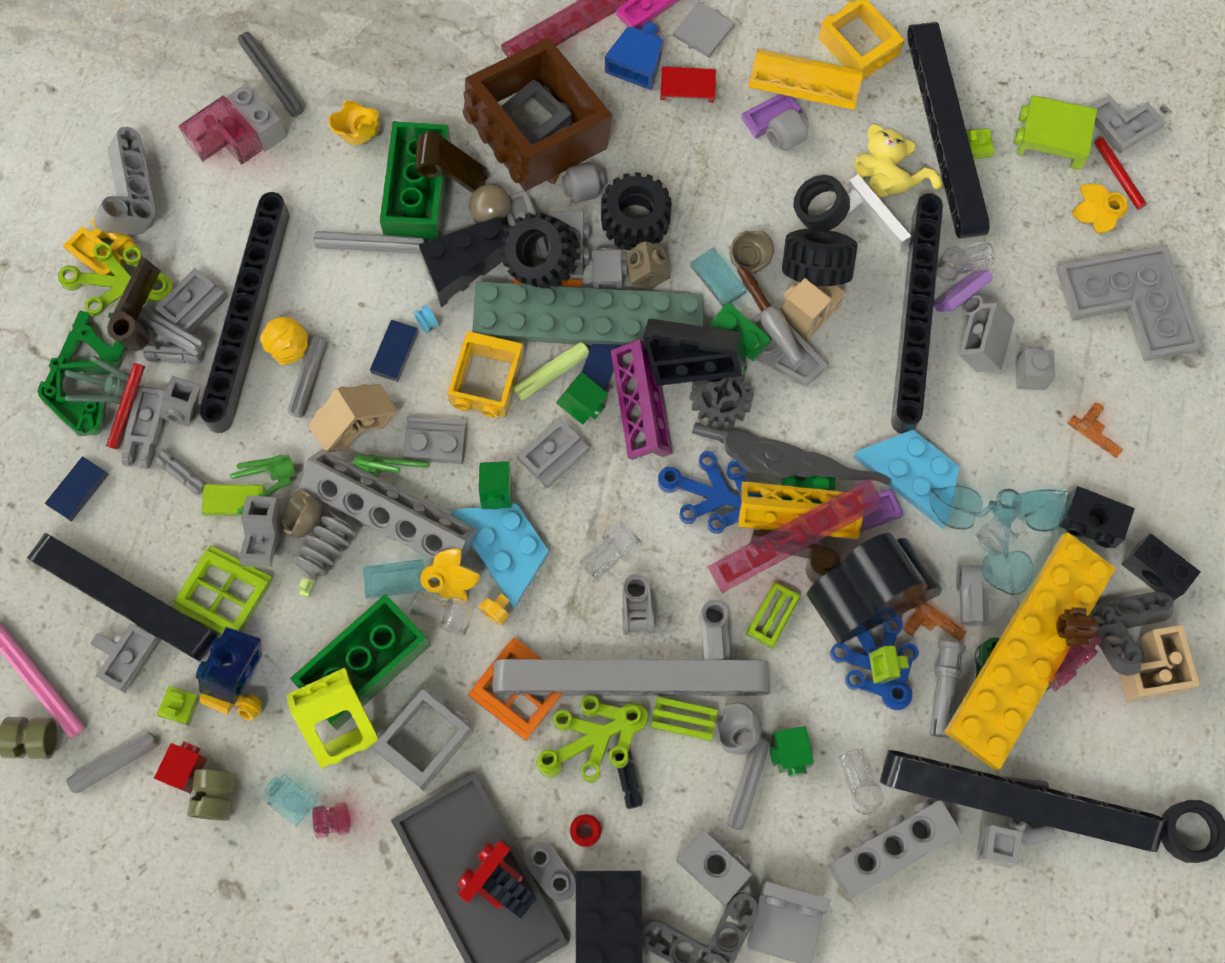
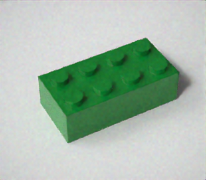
(411, 202)
(371, 650)

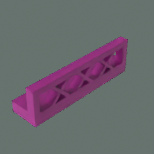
(651, 402)

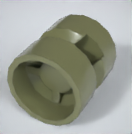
(31, 738)
(211, 795)

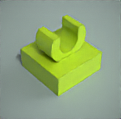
(981, 143)
(886, 664)
(178, 705)

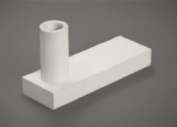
(862, 195)

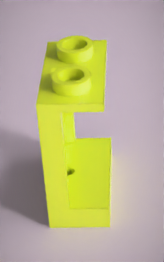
(322, 700)

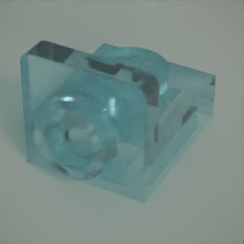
(288, 799)

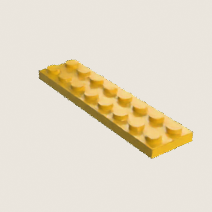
(1027, 653)

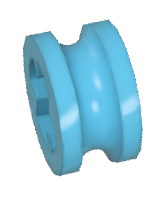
(426, 318)

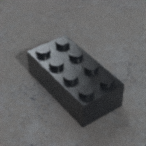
(608, 917)

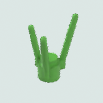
(374, 464)
(279, 468)

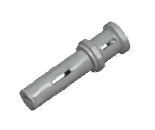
(948, 675)

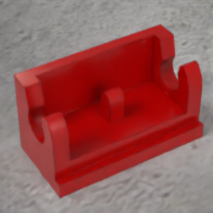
(688, 83)

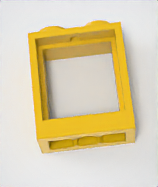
(843, 50)
(491, 348)

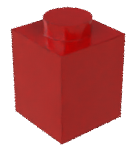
(179, 766)

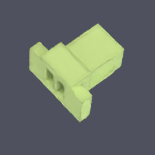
(306, 586)

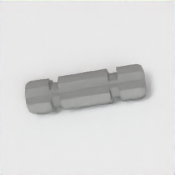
(170, 354)
(180, 472)

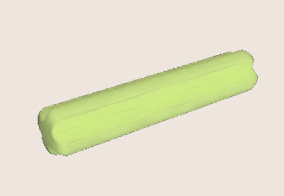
(551, 370)

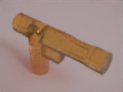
(1094, 430)
(930, 620)

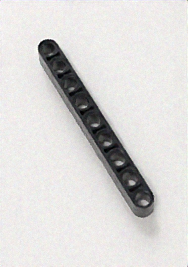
(948, 131)
(247, 322)
(914, 323)
(1022, 800)

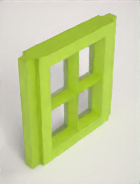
(232, 566)

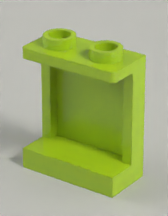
(1056, 129)

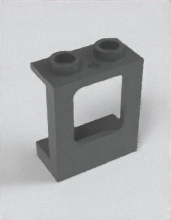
(561, 112)

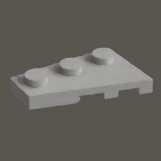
(776, 359)

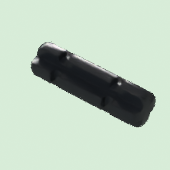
(629, 782)

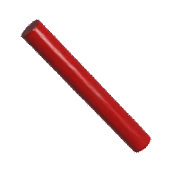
(1120, 173)
(125, 406)

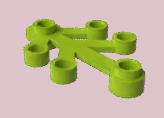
(116, 283)
(596, 737)

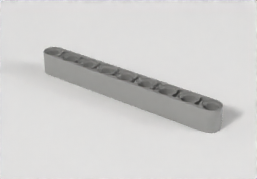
(631, 677)

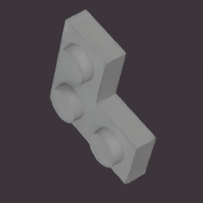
(1124, 129)

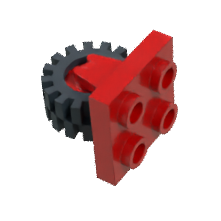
(496, 881)

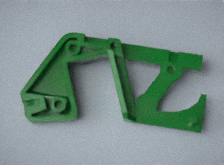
(80, 417)

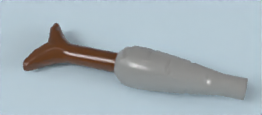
(772, 318)

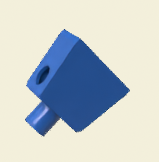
(636, 56)

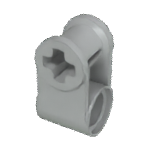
(637, 611)

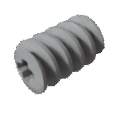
(323, 546)

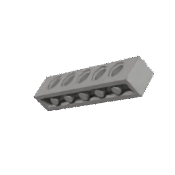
(378, 496)

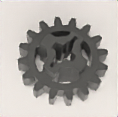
(730, 402)

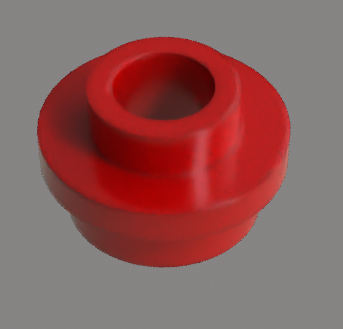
(591, 821)

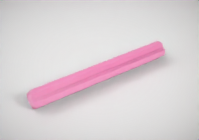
(39, 684)

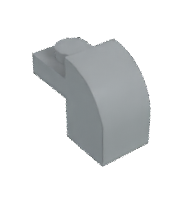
(262, 531)

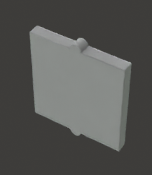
(703, 29)

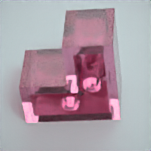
(220, 127)

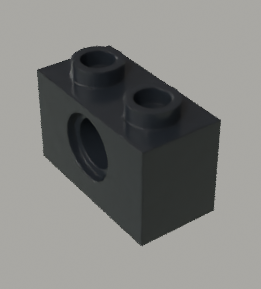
(1113, 517)
(1160, 567)

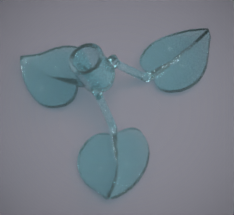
(1039, 508)

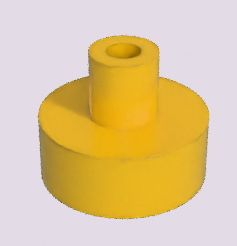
(495, 609)

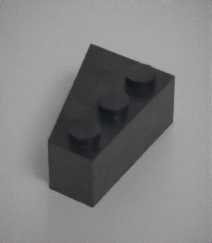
(462, 257)
(692, 352)

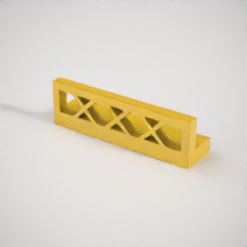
(806, 79)
(772, 511)

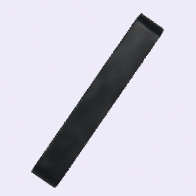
(122, 597)

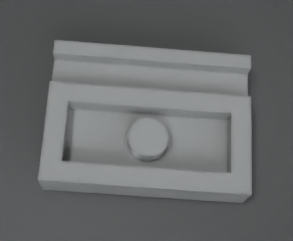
(191, 301)
(435, 440)
(553, 453)

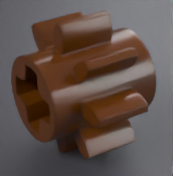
(1076, 626)

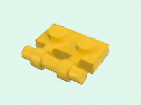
(82, 246)

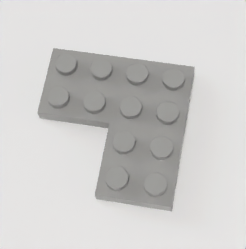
(1144, 286)

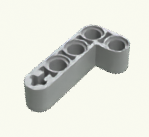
(134, 205)

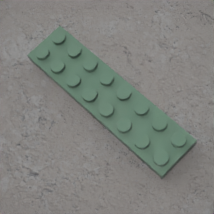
(576, 313)

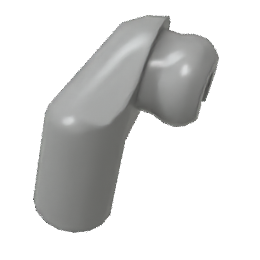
(1031, 835)

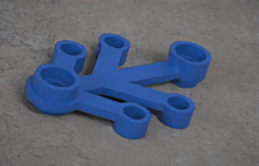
(717, 495)
(863, 661)

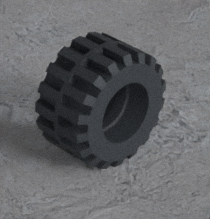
(640, 192)
(520, 244)
(819, 256)

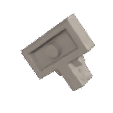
(124, 655)

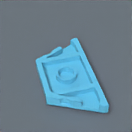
(913, 468)
(506, 547)

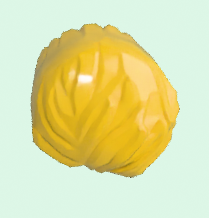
(355, 123)
(285, 340)

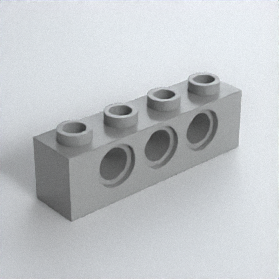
(939, 830)

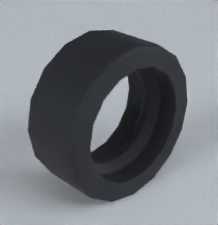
(810, 190)
(1214, 820)

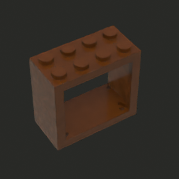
(554, 154)

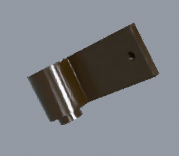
(440, 157)
(123, 323)
(820, 558)

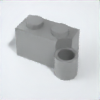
(985, 334)

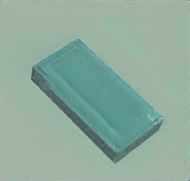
(718, 277)
(392, 578)

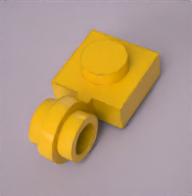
(248, 707)

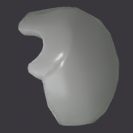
(739, 729)

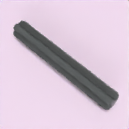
(270, 74)

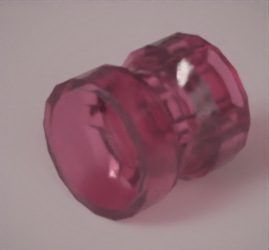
(331, 820)

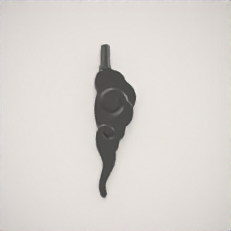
(780, 458)

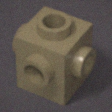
(647, 265)

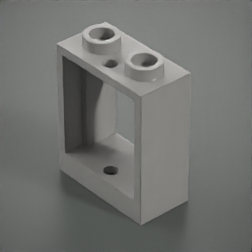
(436, 702)

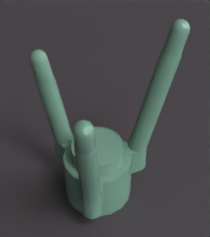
(113, 385)

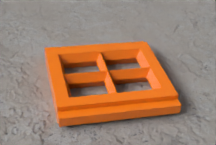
(502, 710)

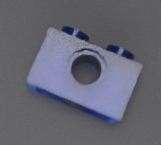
(228, 682)

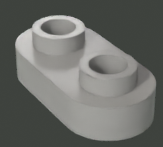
(550, 871)

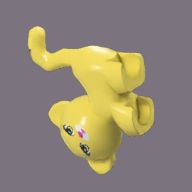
(886, 151)

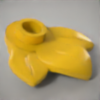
(1097, 207)
(452, 577)

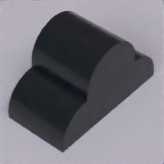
(872, 587)

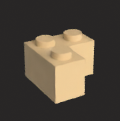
(810, 306)
(349, 414)
(1167, 669)

